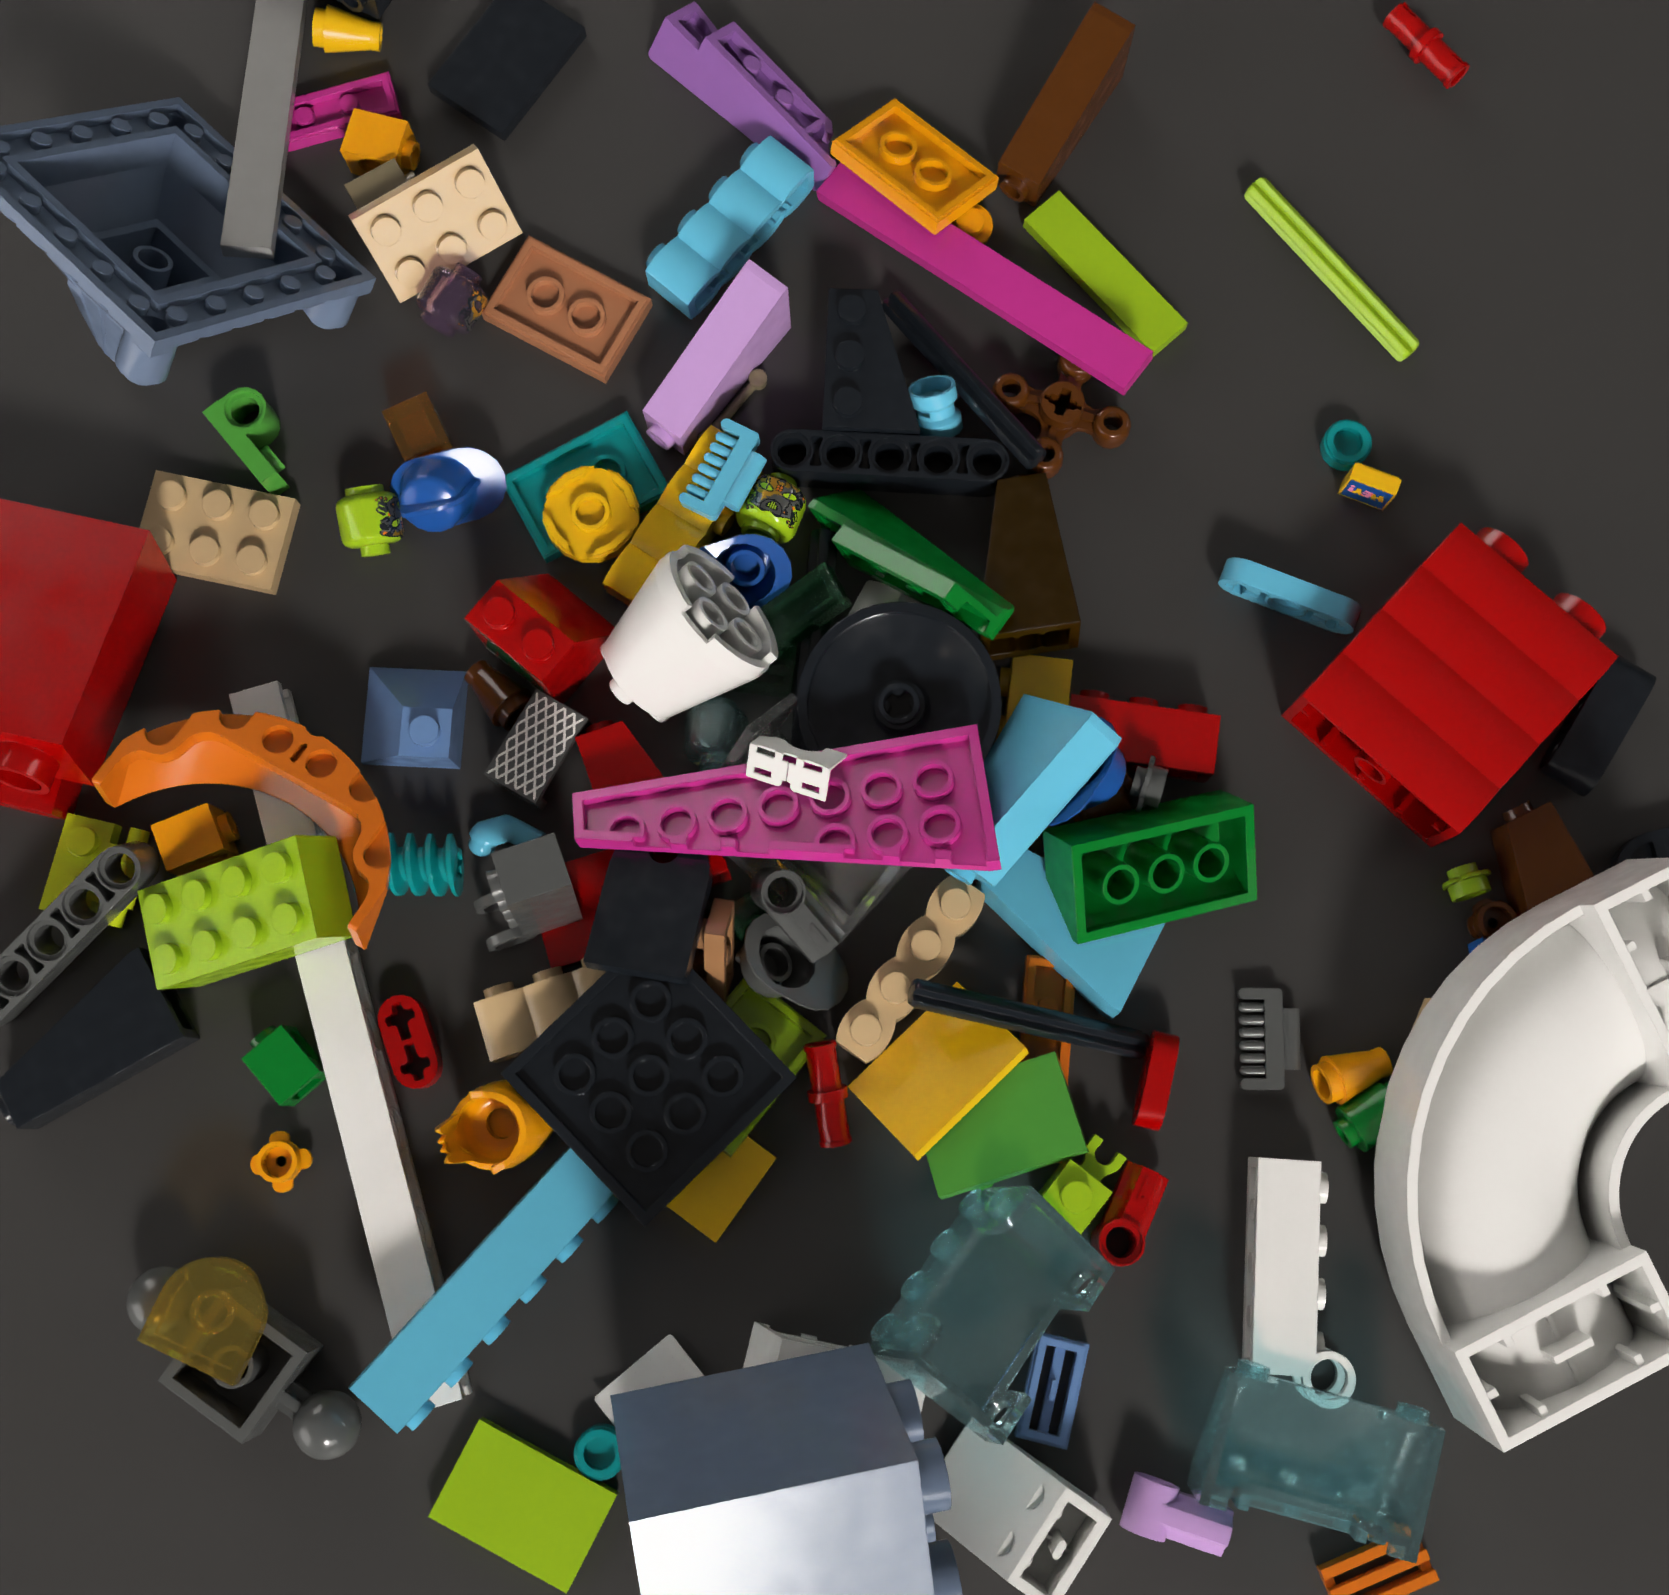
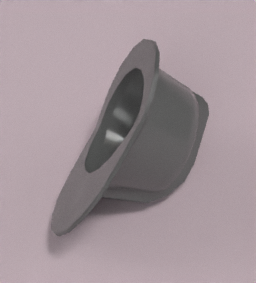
(779, 969)

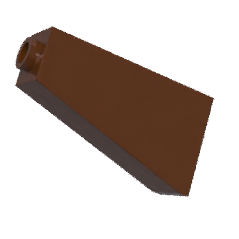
(1066, 105)
(1536, 856)

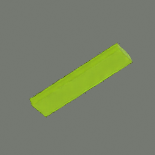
(1104, 273)

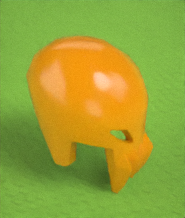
(493, 1129)

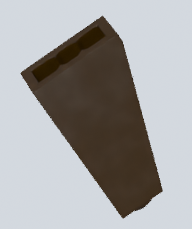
(1030, 571)

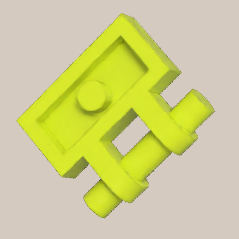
(78, 846)

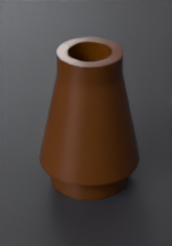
(497, 693)

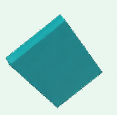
(610, 446)

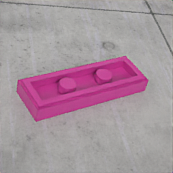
(327, 112)

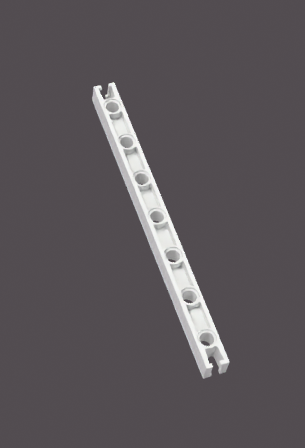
(360, 1087)

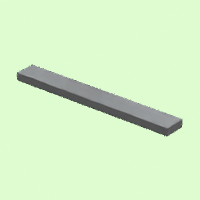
(263, 130)

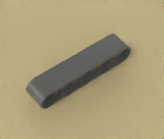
(76, 922)

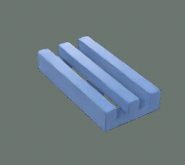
(1060, 1346)

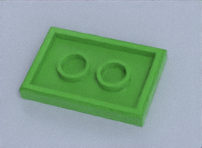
(1010, 1131)

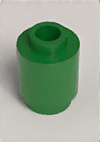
(1361, 1117)

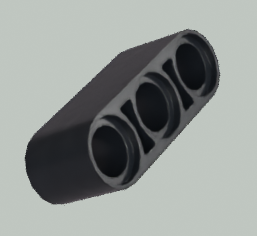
(1597, 727)

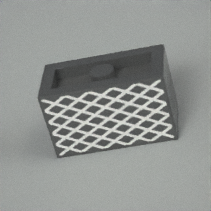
(536, 748)

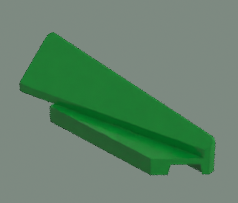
(906, 561)

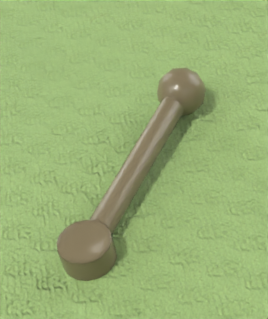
(757, 381)

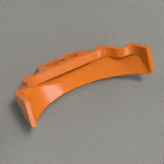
(271, 758)

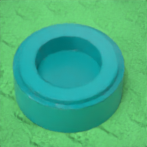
(1345, 444)
(597, 1452)

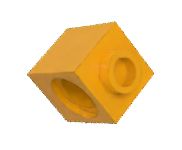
(376, 139)
(196, 838)

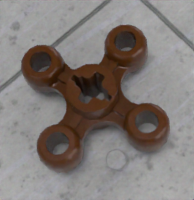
(1076, 418)

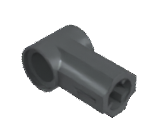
(798, 914)

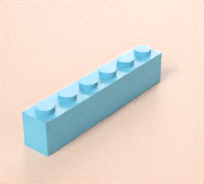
(481, 1291)

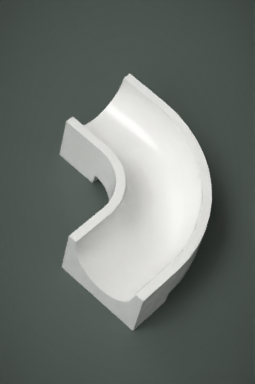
(1512, 1153)

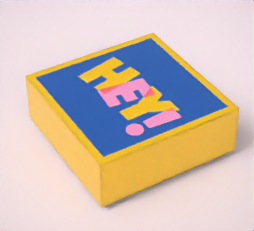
(1369, 486)

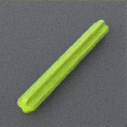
(1331, 269)

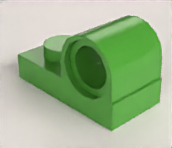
(251, 439)

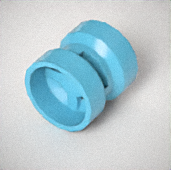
(935, 406)

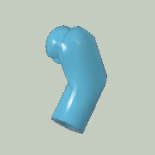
(499, 830)

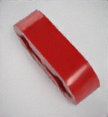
(399, 1046)
(1156, 1080)

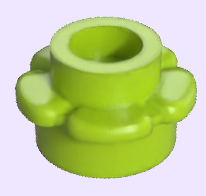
(1466, 882)

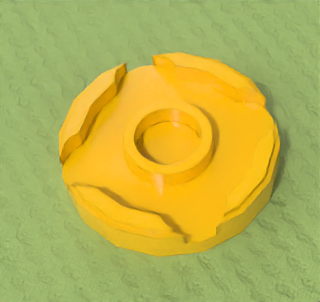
(591, 514)

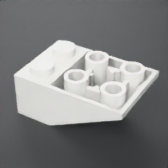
(1019, 1515)

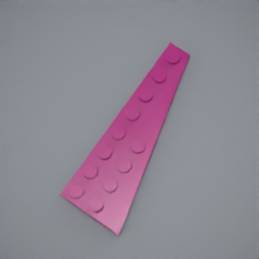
(885, 804)

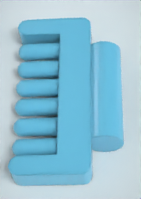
(736, 474)

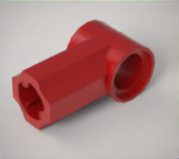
(1132, 1210)

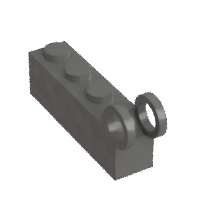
(530, 891)

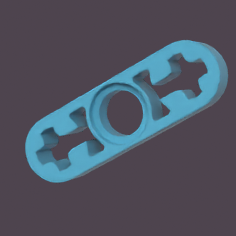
(1289, 595)

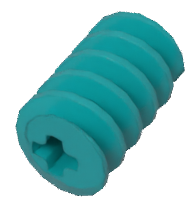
(426, 866)

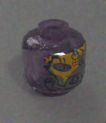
(452, 300)

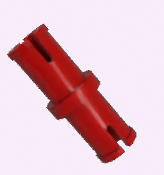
(1426, 45)
(827, 1093)

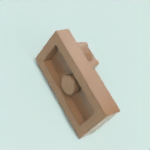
(716, 961)

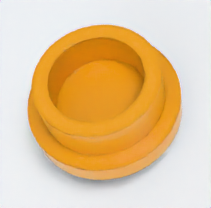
(976, 223)

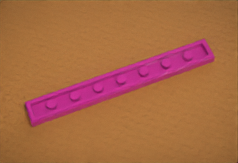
(993, 283)

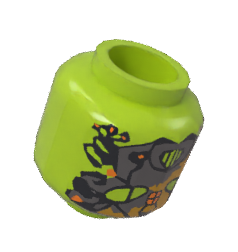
(772, 508)
(369, 519)

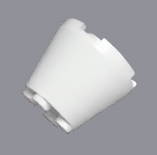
(686, 637)

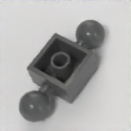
(323, 1422)

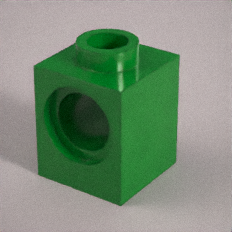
(284, 1064)

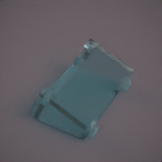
(1318, 1458)

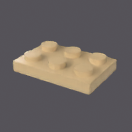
(436, 220)
(220, 530)

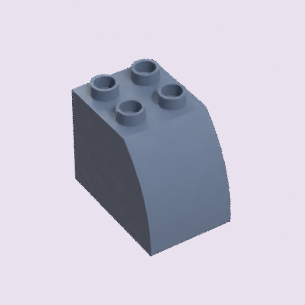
(785, 1482)

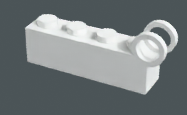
(1283, 1271)

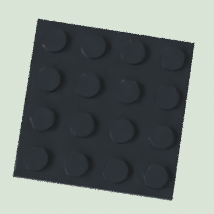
(648, 1083)

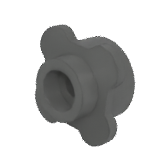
(1148, 785)

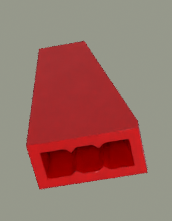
(617, 758)

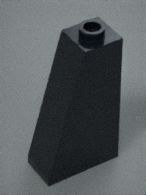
(97, 1045)

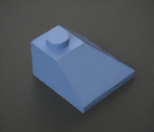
(414, 718)

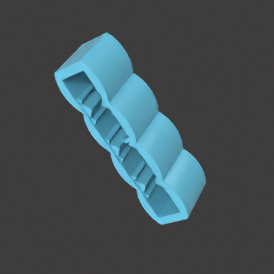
(730, 227)

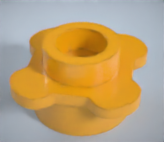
(266, 1163)

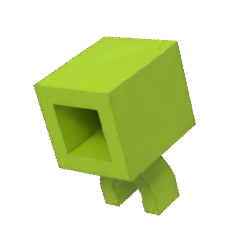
(1077, 1189)

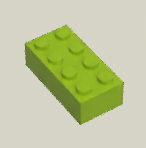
(246, 912)

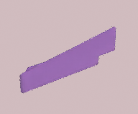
(743, 85)

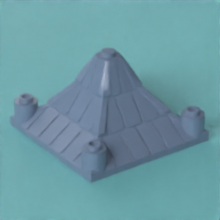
(136, 223)

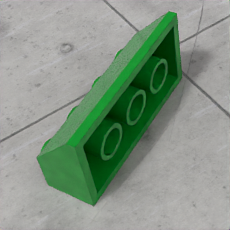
(1152, 864)

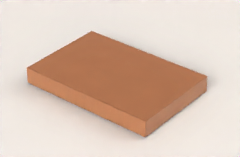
(567, 309)

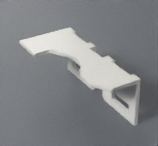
(796, 772)

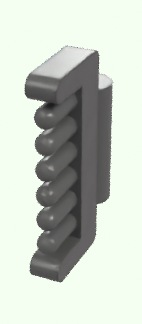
(1279, 1041)

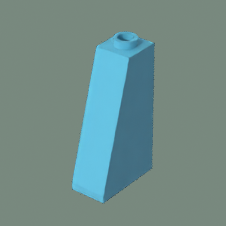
(1035, 772)
(1098, 969)

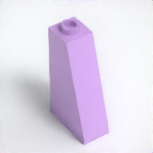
(719, 358)

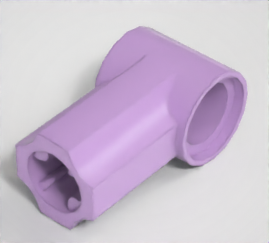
(1162, 1511)

